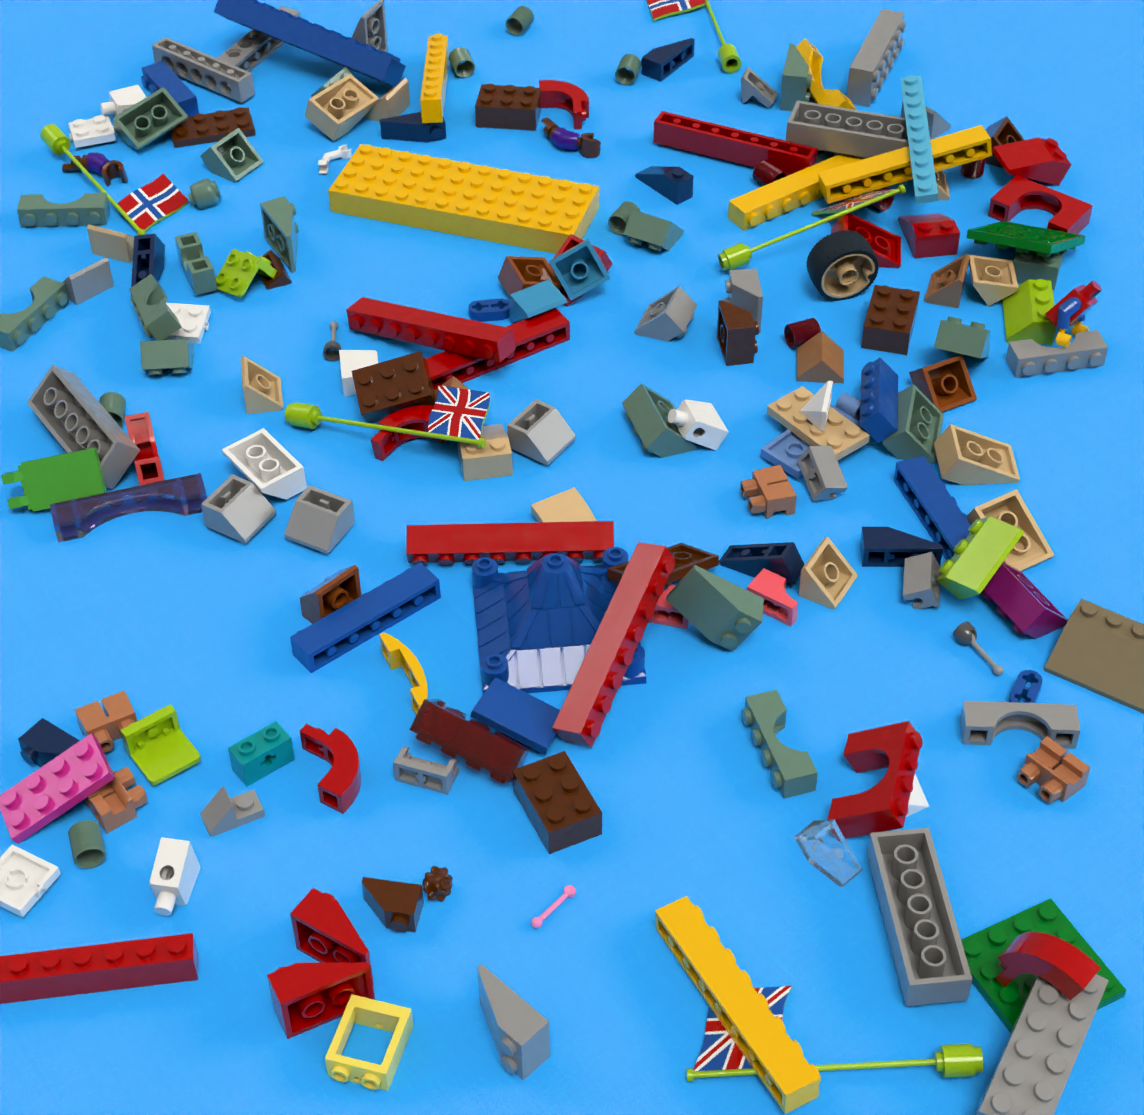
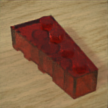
(468, 739)

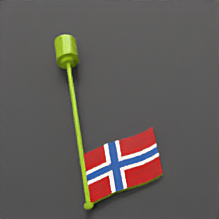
(727, 53)
(141, 207)

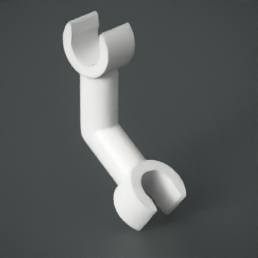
(342, 152)

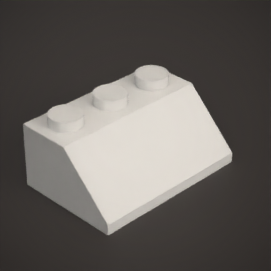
(267, 465)

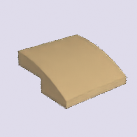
(563, 507)

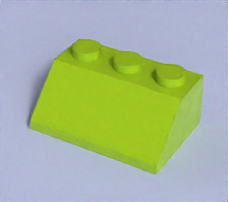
(1026, 311)
(978, 557)

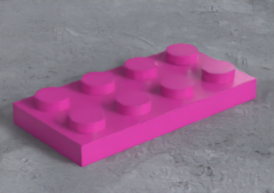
(55, 788)

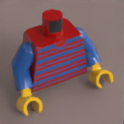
(1072, 311)

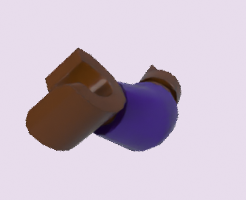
(570, 140)
(100, 164)

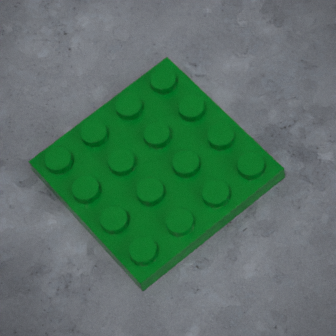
(1025, 238)
(988, 944)

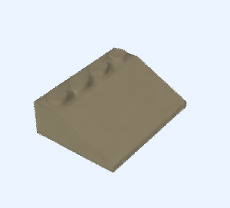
(1102, 654)

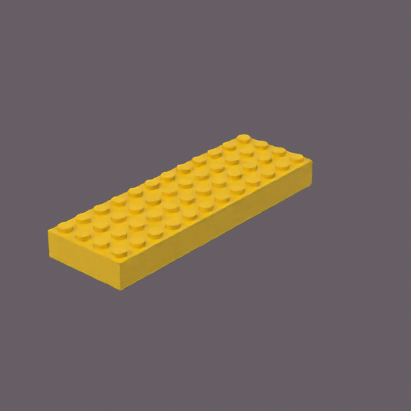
(463, 198)

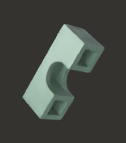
(195, 264)

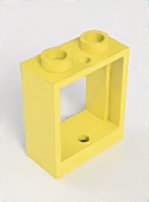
(378, 1016)

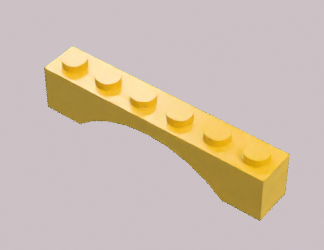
(818, 93)

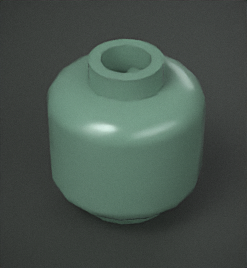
(204, 194)

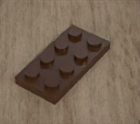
(212, 127)
(685, 557)

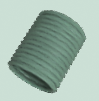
(519, 20)
(466, 68)
(625, 76)
(620, 217)
(115, 405)
(87, 844)

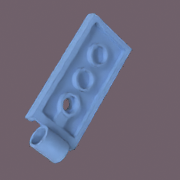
(788, 447)

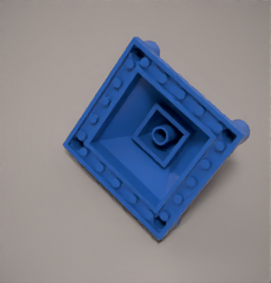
(543, 620)

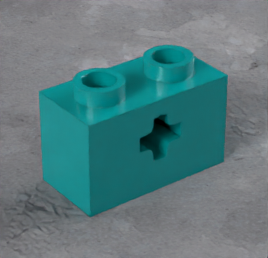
(261, 753)

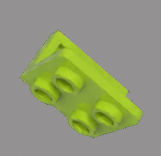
(240, 270)
(159, 746)

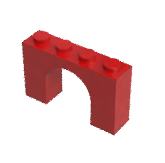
(1023, 194)
(887, 802)

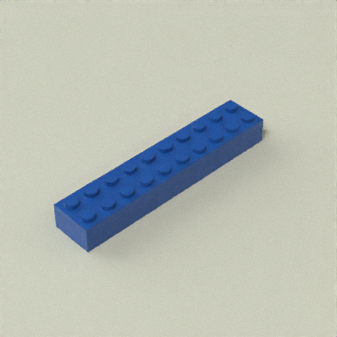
(313, 39)

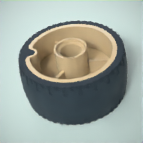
(842, 265)

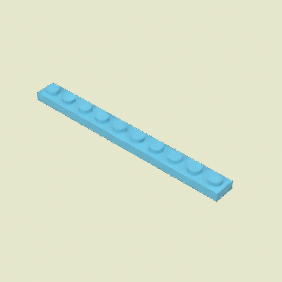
(919, 140)

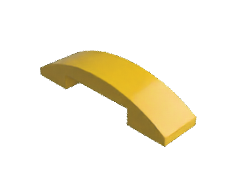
(398, 656)

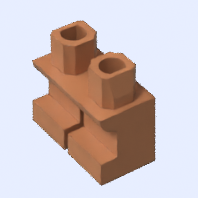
(770, 491)
(106, 724)
(1054, 771)
(113, 803)

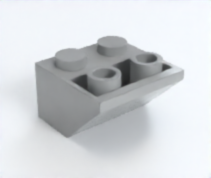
(540, 432)
(237, 509)
(319, 519)

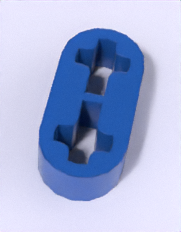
(489, 310)
(1020, 691)

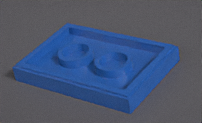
(517, 715)

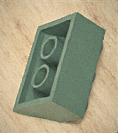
(149, 119)
(650, 419)
(918, 427)

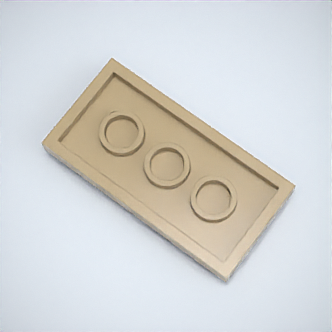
(839, 431)

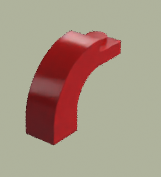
(566, 97)
(408, 418)
(147, 460)
(343, 781)
(1050, 959)

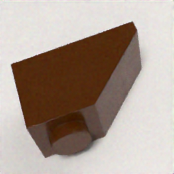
(394, 902)

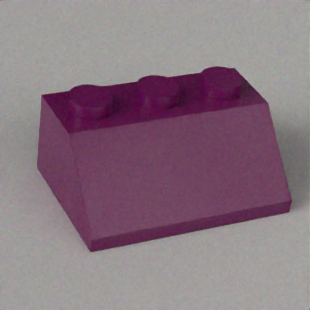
(1023, 603)

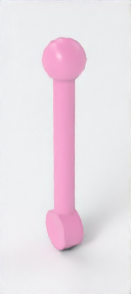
(569, 892)

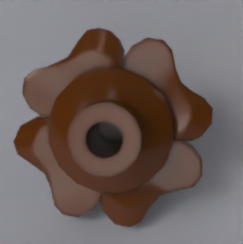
(437, 883)

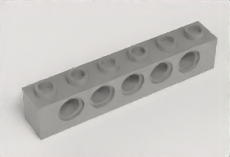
(253, 47)
(204, 69)

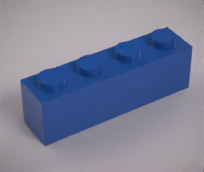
(160, 75)
(879, 400)

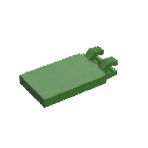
(57, 479)

